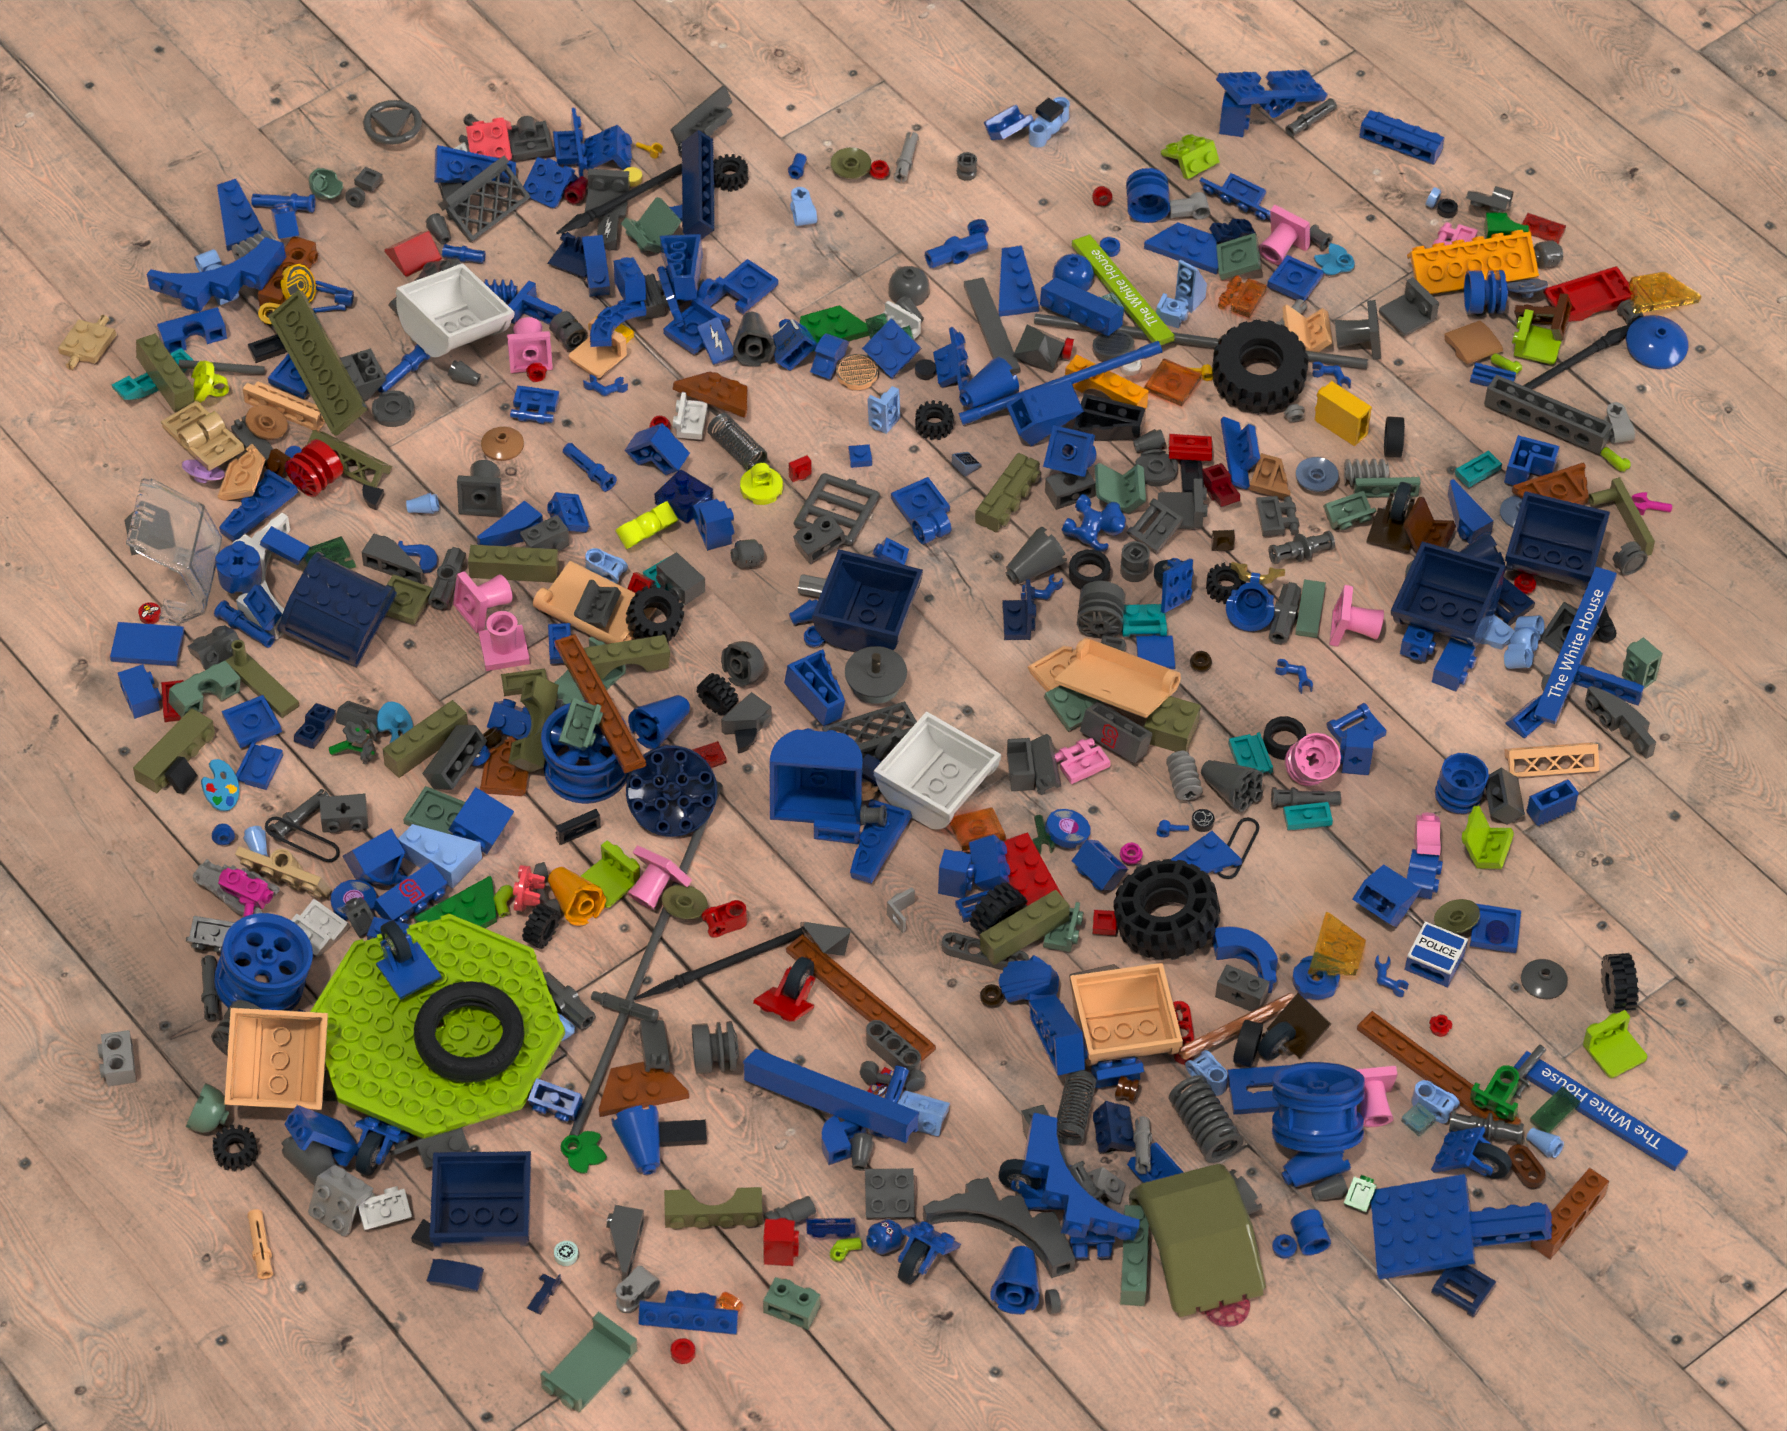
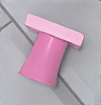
(1285, 231)
(529, 345)
(474, 600)
(1353, 618)
(503, 642)
(655, 877)
(1375, 1105)

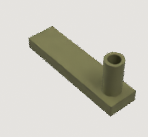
(1629, 512)
(261, 681)

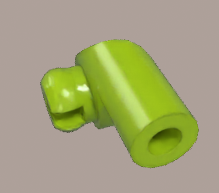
(1505, 363)
(1619, 463)
(501, 899)
(843, 1246)

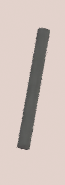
(226, 367)

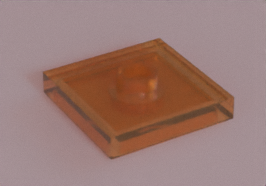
(1173, 382)
(975, 826)

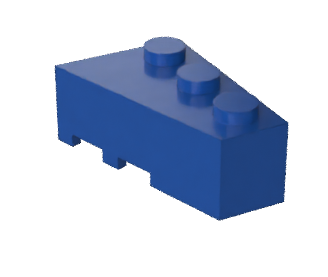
(815, 687)

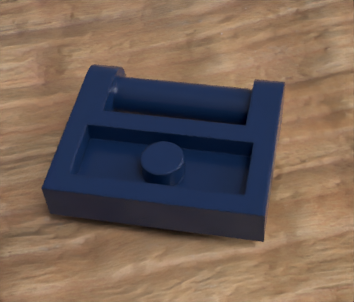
(1513, 600)
(1468, 1281)

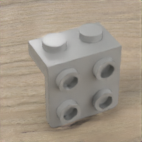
(337, 1198)

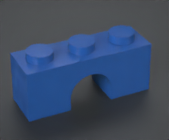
(205, 323)

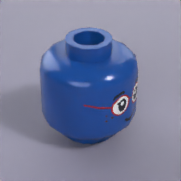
(884, 1236)

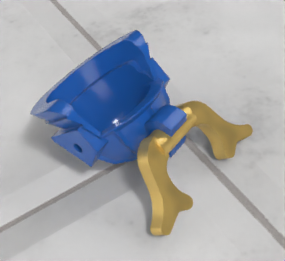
(1251, 605)

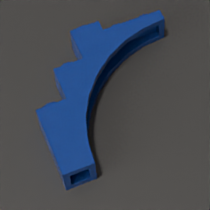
(223, 282)
(1061, 1190)

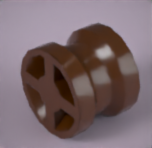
(1127, 1089)

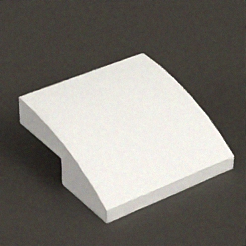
(321, 926)

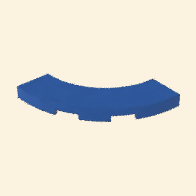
(611, 318)

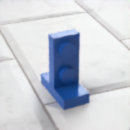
(527, 303)

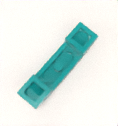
(143, 385)

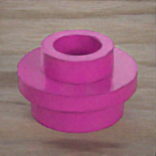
(1131, 848)

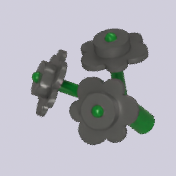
(355, 733)

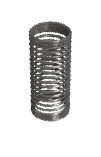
(736, 441)
(1075, 1112)

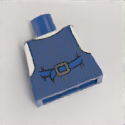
(792, 343)

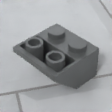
(364, 372)

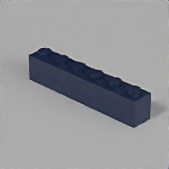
(698, 185)

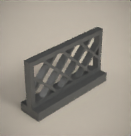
(471, 188)
(869, 747)

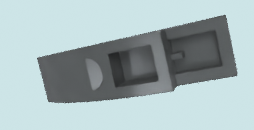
(1618, 714)

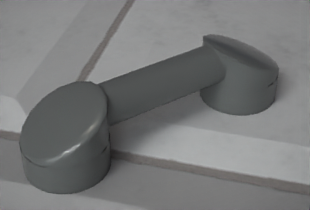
(541, 869)
(870, 1074)

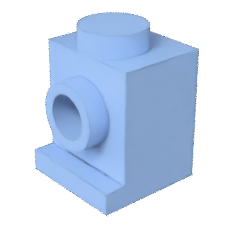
(1172, 311)

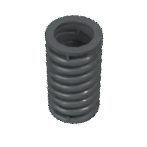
(1205, 1119)

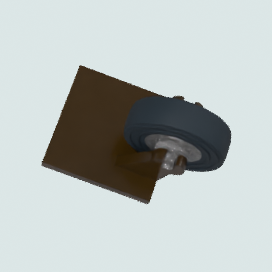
(1389, 523)
(1293, 1030)

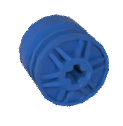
(1148, 195)
(1480, 292)
(1461, 783)

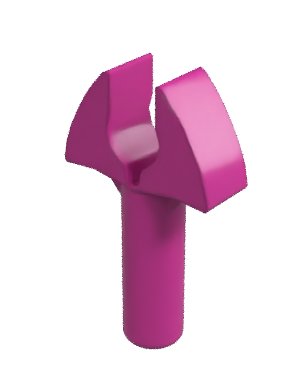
(1645, 503)

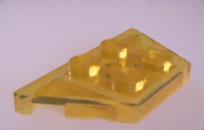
(1660, 292)
(1337, 948)

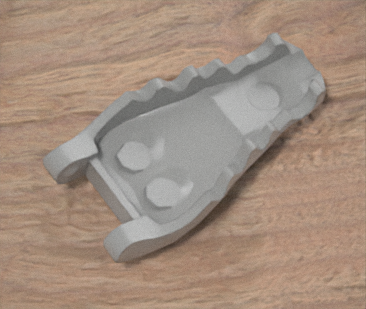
(208, 876)

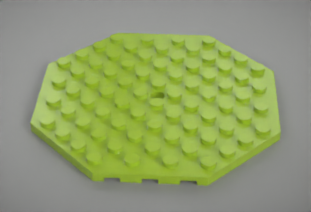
(372, 1030)

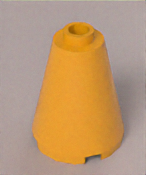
(576, 896)

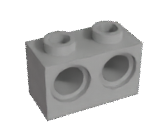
(118, 1058)

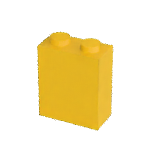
(1342, 413)

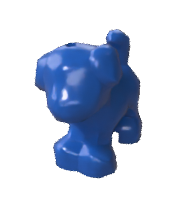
(1110, 520)

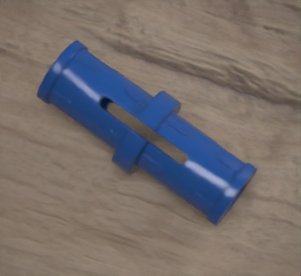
(463, 254)

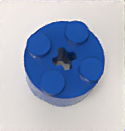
(238, 567)

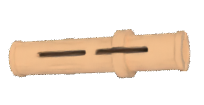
(263, 1266)

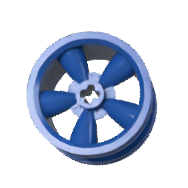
(577, 782)
(1318, 1107)

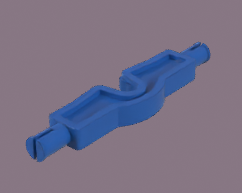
(672, 302)

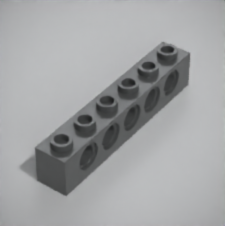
(1548, 414)

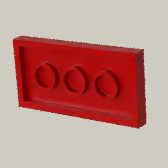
(1028, 869)

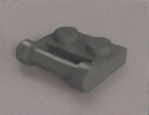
(1161, 528)

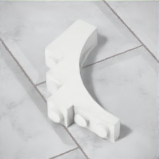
(281, 523)

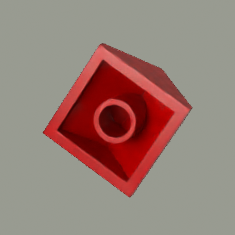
(413, 253)

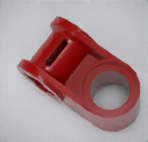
(724, 918)

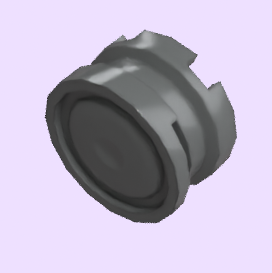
(1630, 558)

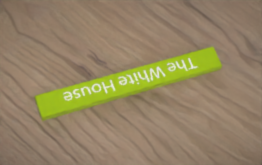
(1122, 288)

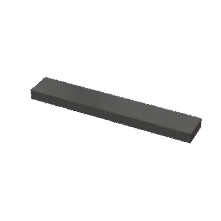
(990, 322)

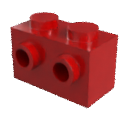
(780, 1242)

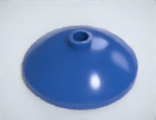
(1653, 349)

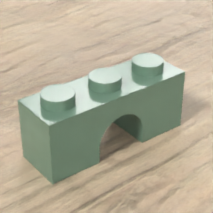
(218, 680)

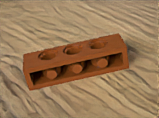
(297, 252)
(1573, 1211)

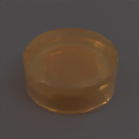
(729, 1301)

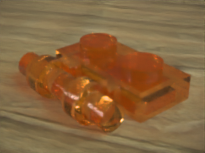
(1247, 299)

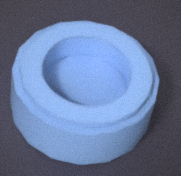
(1433, 197)

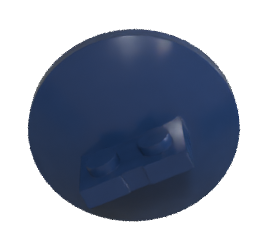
(672, 791)

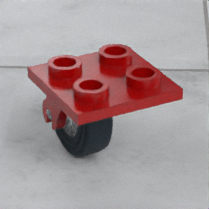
(792, 993)

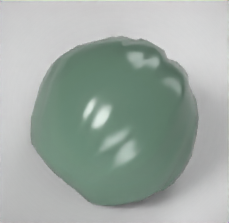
(325, 184)

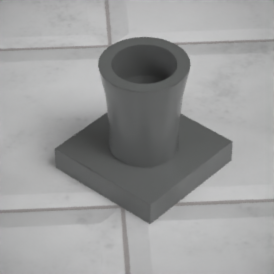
(1360, 331)
(480, 491)

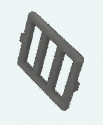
(850, 485)

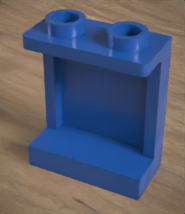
(310, 1126)

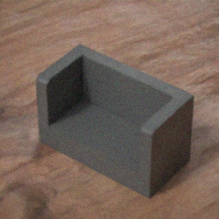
(1020, 764)

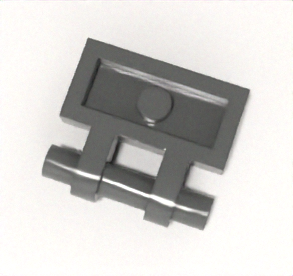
(1270, 515)

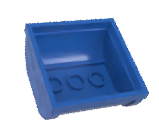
(816, 777)

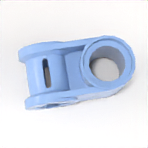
(802, 207)
(605, 564)
(1211, 1069)
(1435, 1101)

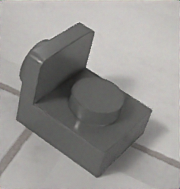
(358, 915)

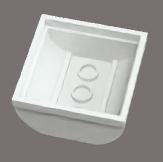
(450, 310)
(934, 771)

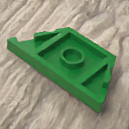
(836, 322)
(472, 904)

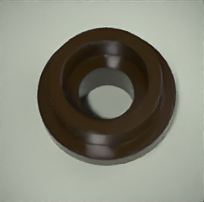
(1200, 656)
(493, 736)
(991, 990)

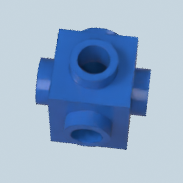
(1417, 643)

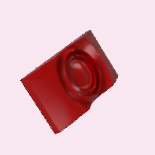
(1592, 293)

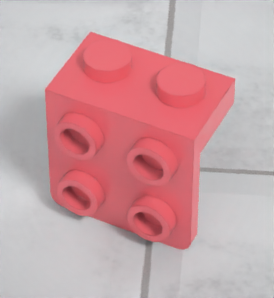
(490, 138)

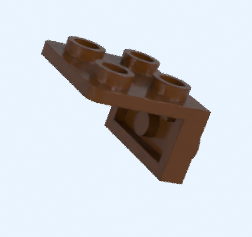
(1423, 528)

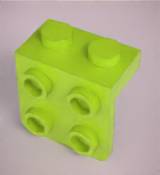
(1193, 154)
(1534, 341)
(1485, 844)
(613, 873)
(1613, 1045)

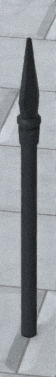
(583, 219)
(1612, 337)
(688, 977)

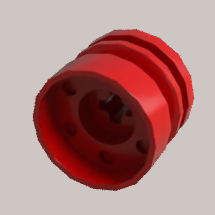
(314, 468)

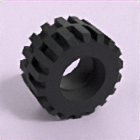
(659, 599)

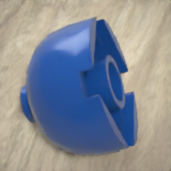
(1074, 270)

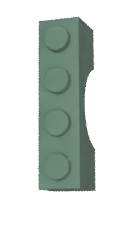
(1135, 1261)

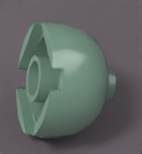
(208, 1110)

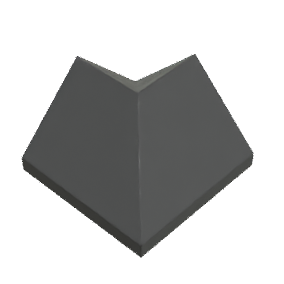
(1039, 348)
(1559, 626)
(827, 938)

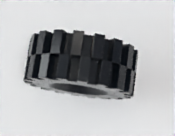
(996, 907)
(1619, 982)

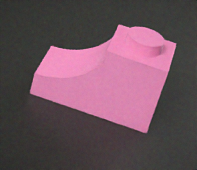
(1427, 834)

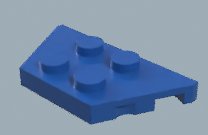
(1186, 244)

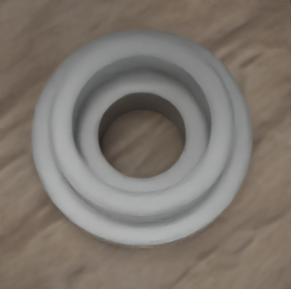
(1294, 413)

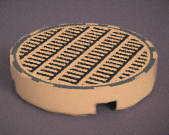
(857, 371)

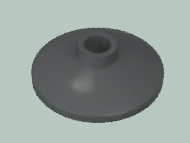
(1544, 986)

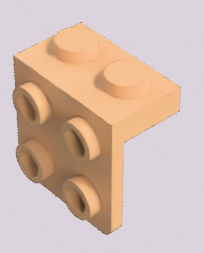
(1312, 331)
(599, 359)

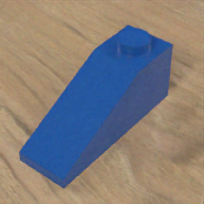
(596, 265)
(1468, 515)
(508, 528)

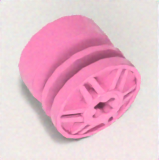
(1324, 758)

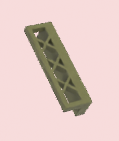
(354, 454)

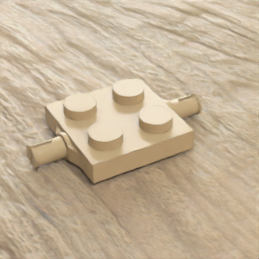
(87, 341)

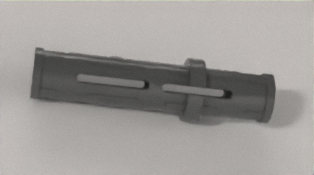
(1298, 125)
(209, 993)

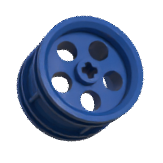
(267, 943)

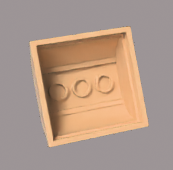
(1125, 1013)
(276, 1058)

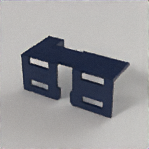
(542, 1297)

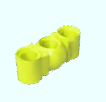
(646, 525)

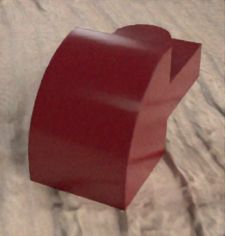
(1219, 485)

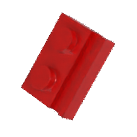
(1190, 447)

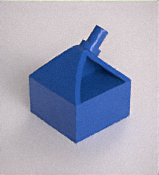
(377, 860)

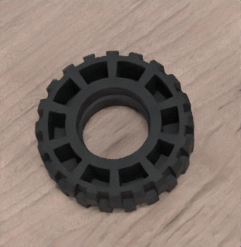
(1255, 391)
(1172, 934)

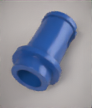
(796, 169)

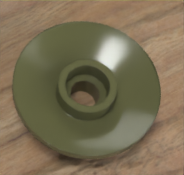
(850, 162)
(684, 902)
(1457, 915)

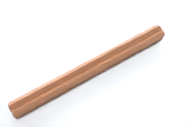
(1233, 1027)

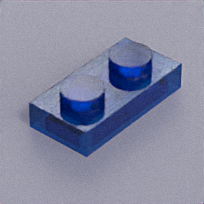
(821, 1226)

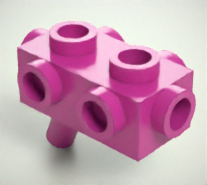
(249, 891)

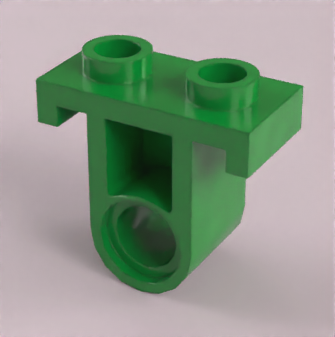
(1498, 1094)

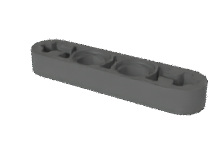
(978, 958)

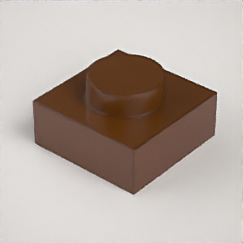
(276, 462)

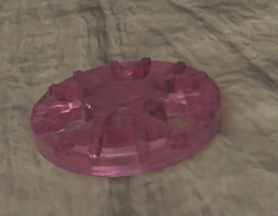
(1229, 1310)

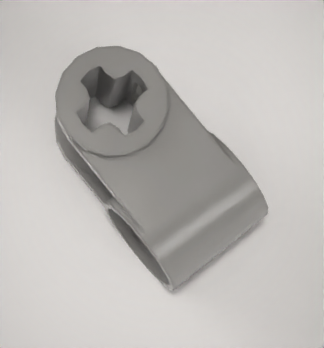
(1622, 427)
(635, 1288)

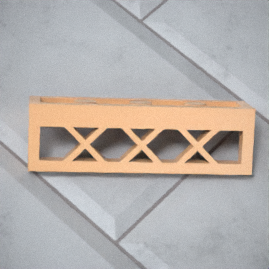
(292, 407)
(1549, 751)

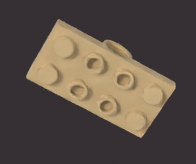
(203, 435)
(285, 868)

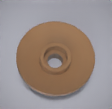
(266, 422)
(502, 443)

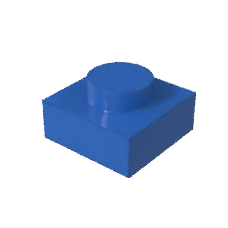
(860, 455)

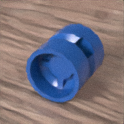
(928, 527)
(1310, 1232)

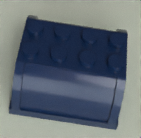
(1556, 539)
(1449, 593)
(865, 601)
(336, 609)
(480, 1198)

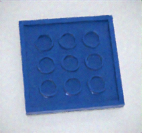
(1422, 1227)

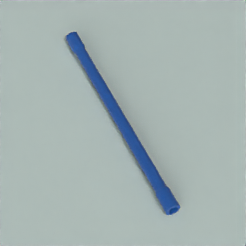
(1142, 353)

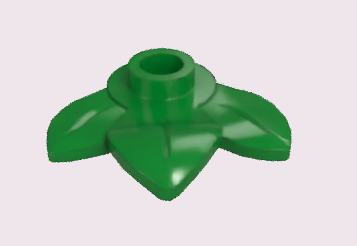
(586, 1151)

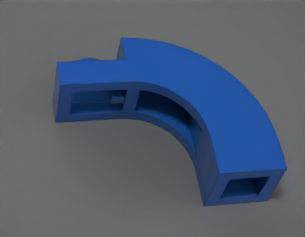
(1248, 946)

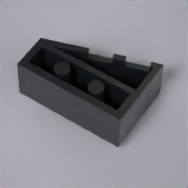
(1110, 419)

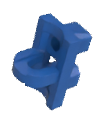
(1102, 1242)

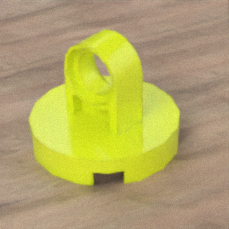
(205, 381)
(761, 484)

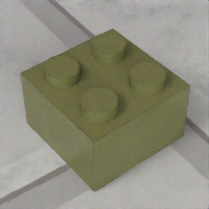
(1173, 724)

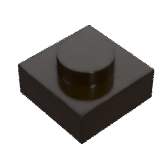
(1222, 540)

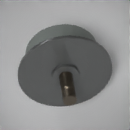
(875, 674)

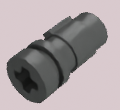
(796, 1210)

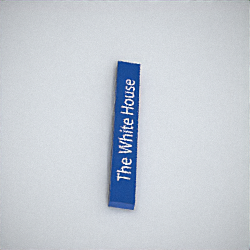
(1575, 645)
(1607, 1114)

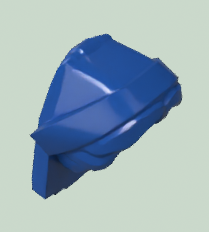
(1028, 980)

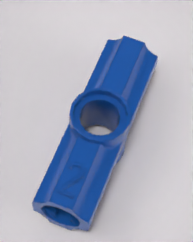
(956, 250)

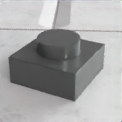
(368, 179)

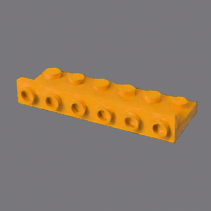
(1445, 266)

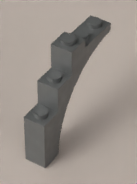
(1010, 1215)

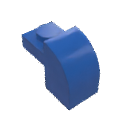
(829, 351)
(836, 1139)

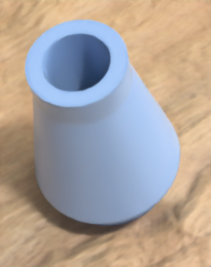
(424, 504)
(256, 840)
(1547, 1143)

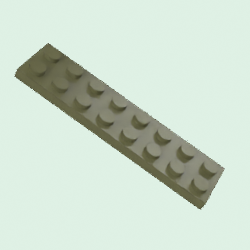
(317, 363)

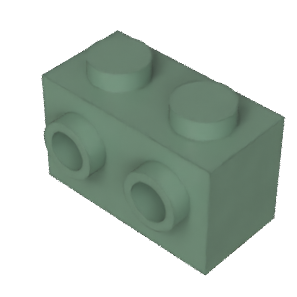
(1642, 662)
(791, 1303)

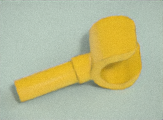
(654, 149)
(1206, 372)

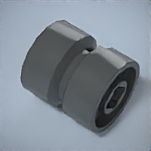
(568, 330)
(1134, 561)

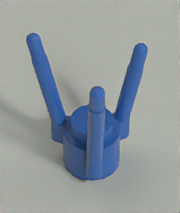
(342, 296)

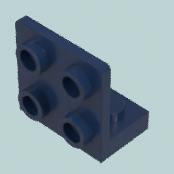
(1019, 615)

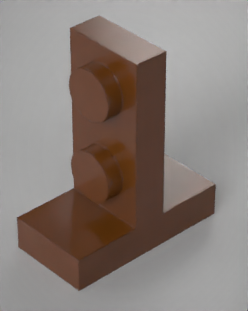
(1549, 315)

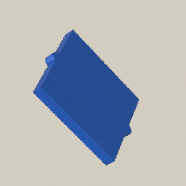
(1156, 650)

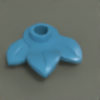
(1336, 261)

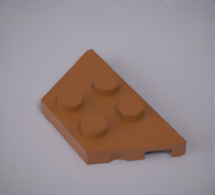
(716, 391)
(1564, 484)
(632, 1087)

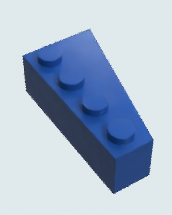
(683, 263)
(1058, 1034)

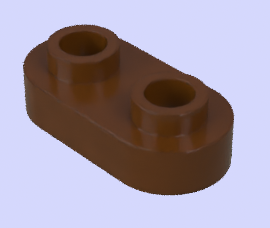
(1527, 1167)

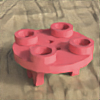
(523, 888)

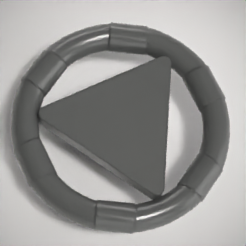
(392, 121)

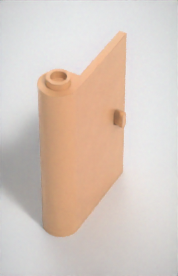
(565, 593)
(1118, 678)

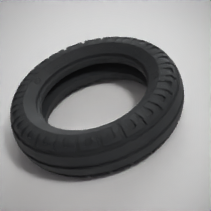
(469, 995)

